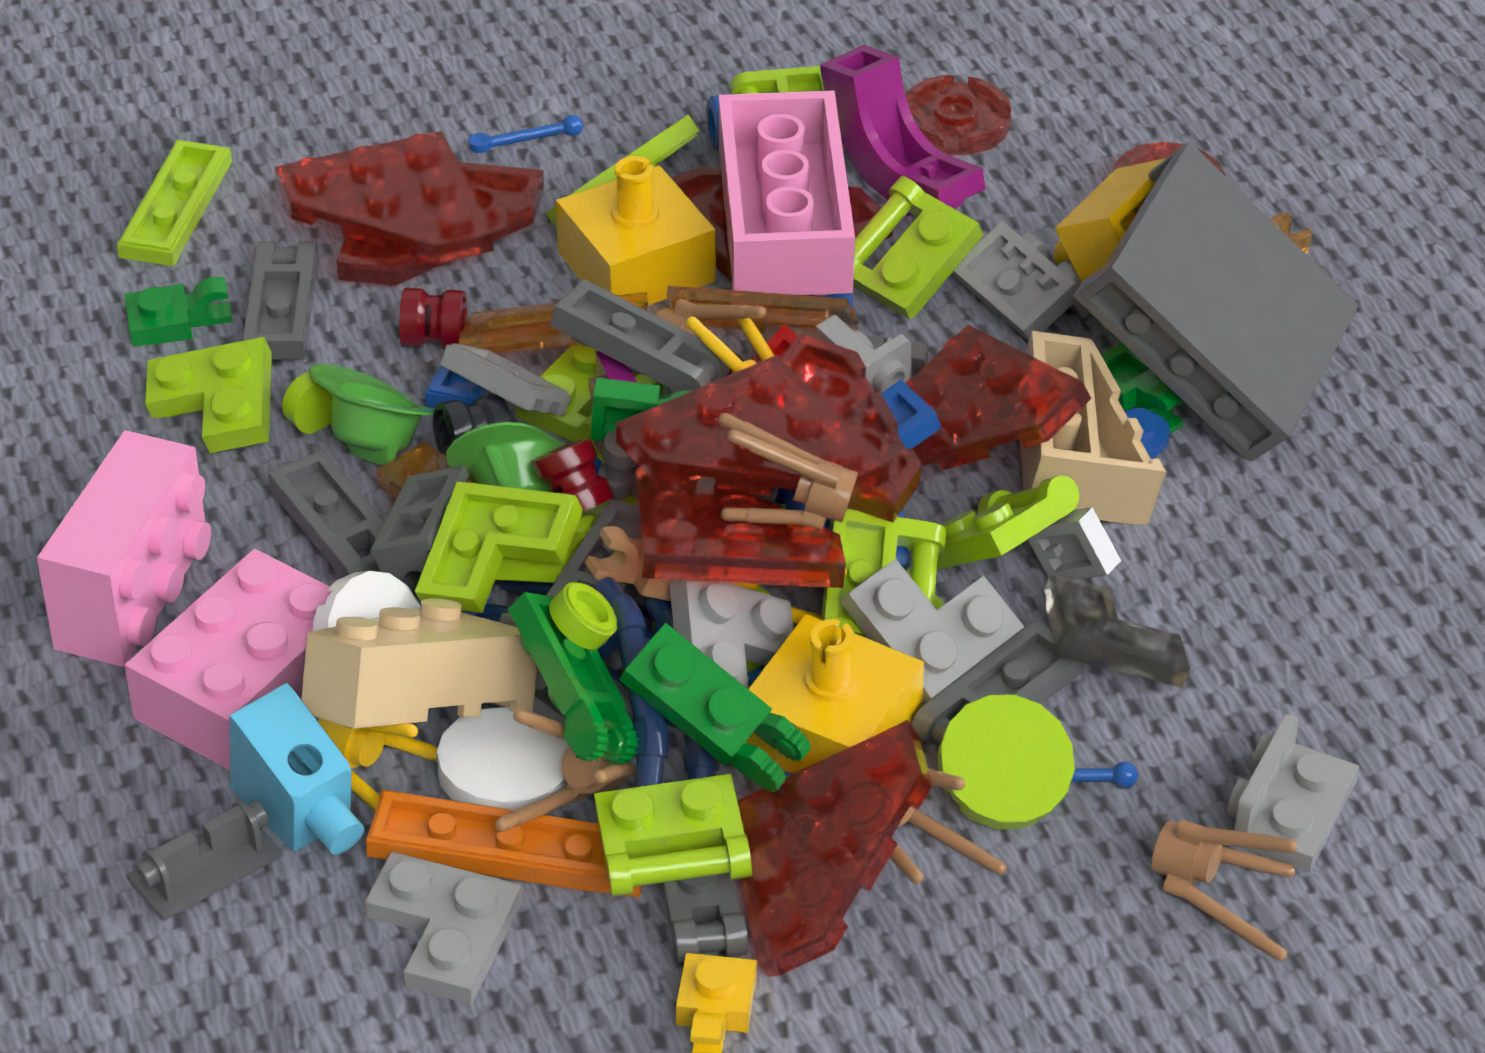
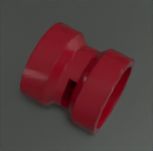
(431, 317)
(572, 472)

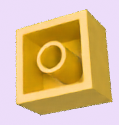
(1102, 218)
(636, 234)
(836, 689)

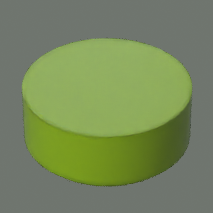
(307, 404)
(583, 615)

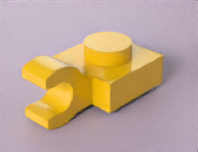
(715, 998)

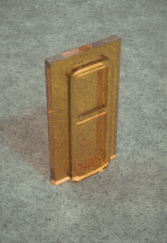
(781, 309)
(522, 327)

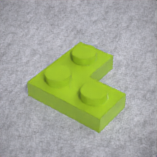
(223, 381)
(491, 524)

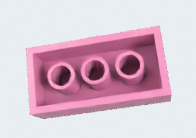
(786, 193)

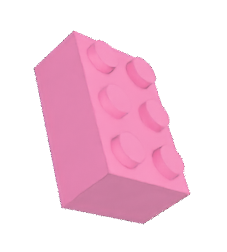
(124, 548)
(225, 653)

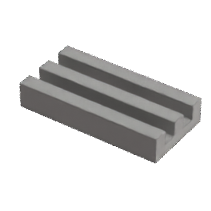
(506, 379)

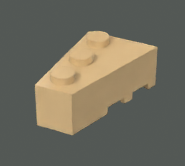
(1098, 444)
(415, 661)

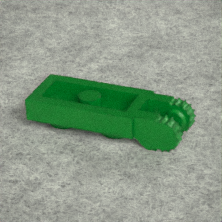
(576, 685)
(713, 707)

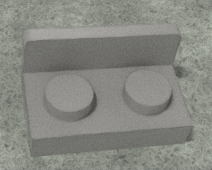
(1019, 281)
(1292, 795)

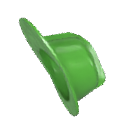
(369, 413)
(502, 454)

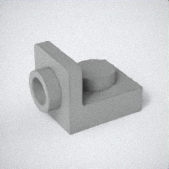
(883, 365)
(1075, 546)

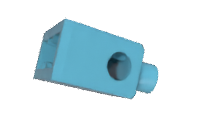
(293, 772)

